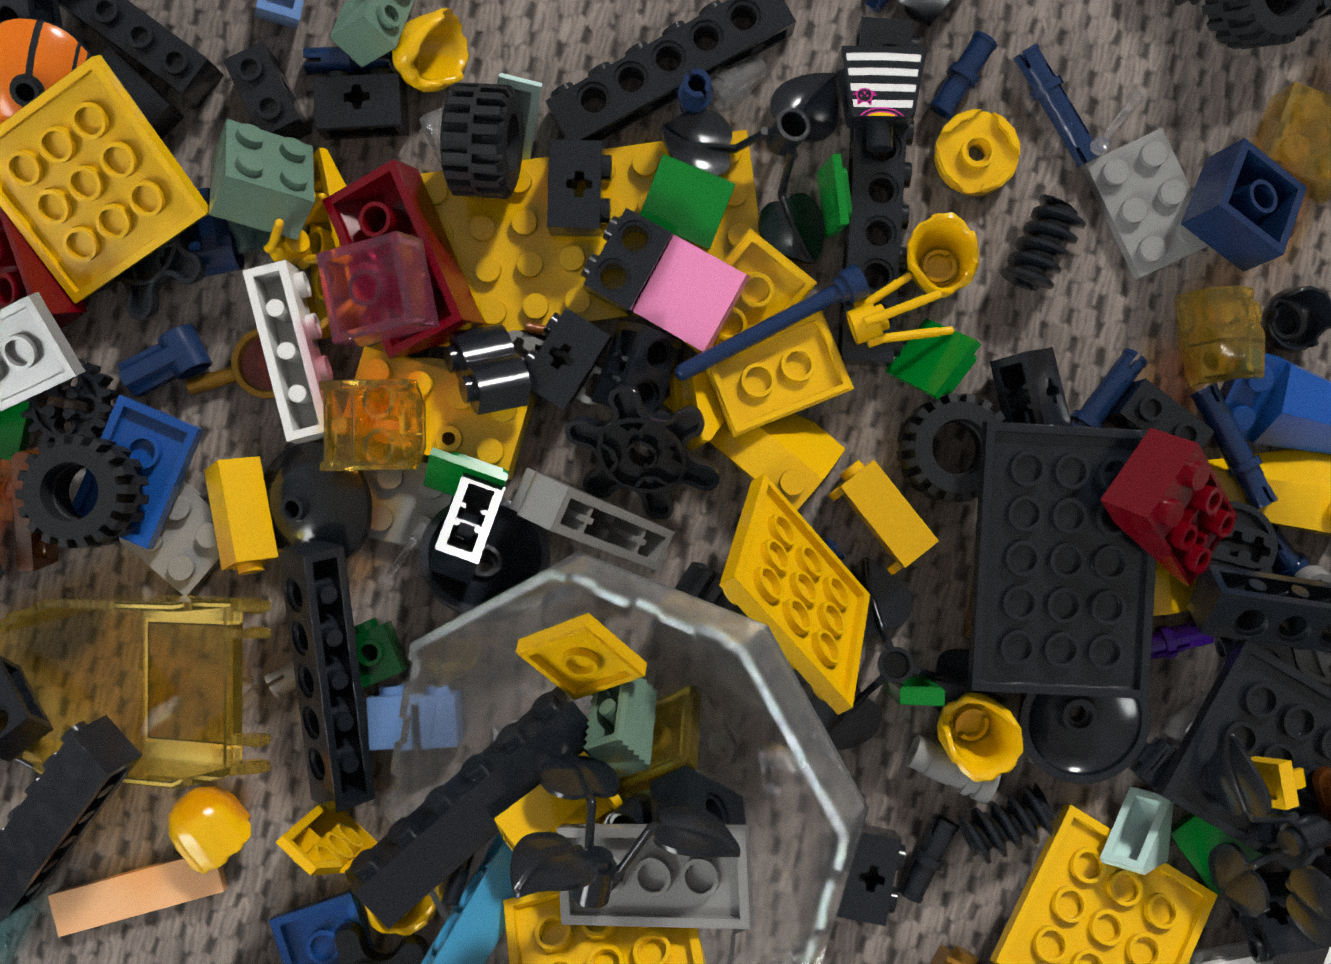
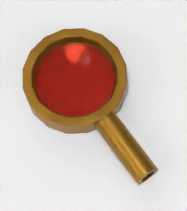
(247, 369)

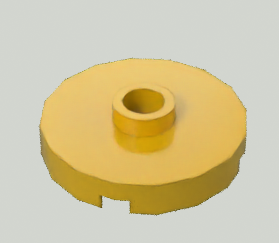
(988, 134)

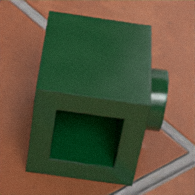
(378, 652)

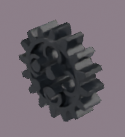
(91, 389)

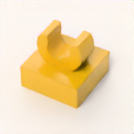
(1281, 781)

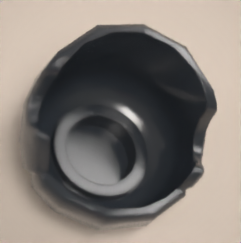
(1296, 318)

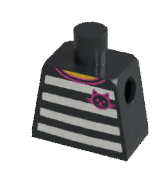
(880, 89)

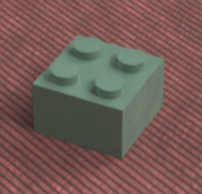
(261, 179)

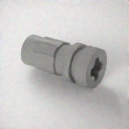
(933, 762)

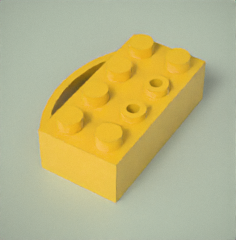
(450, 421)

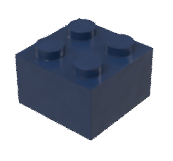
(1244, 205)

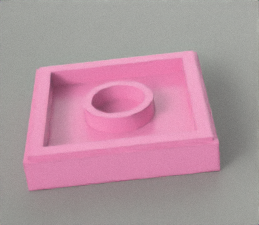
(691, 294)

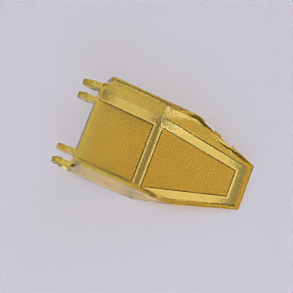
(152, 665)

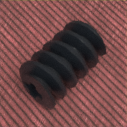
(1042, 244)
(1008, 824)

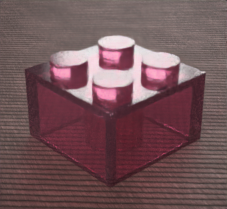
(377, 289)

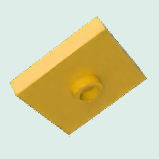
(581, 656)

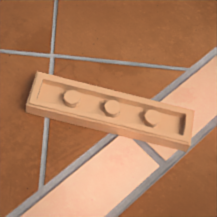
(131, 894)

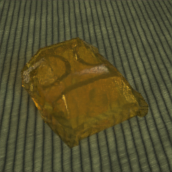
(1220, 335)
(373, 425)

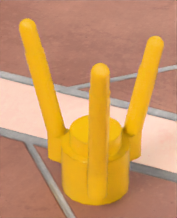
(293, 250)
(870, 321)

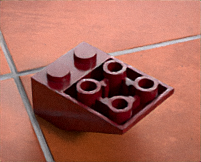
(1171, 503)

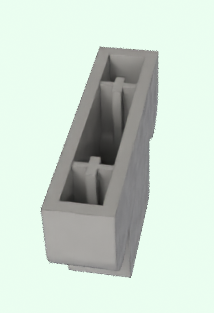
(590, 520)

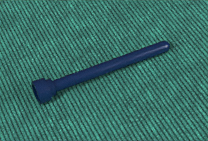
(848, 286)

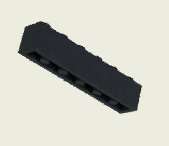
(60, 808)
(461, 813)

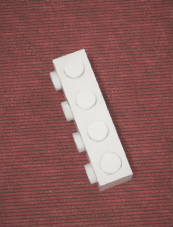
(290, 346)

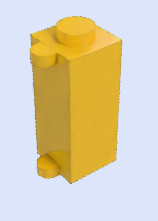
(885, 513)
(241, 514)
(545, 812)

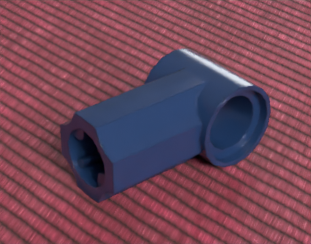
(215, 243)
(176, 356)

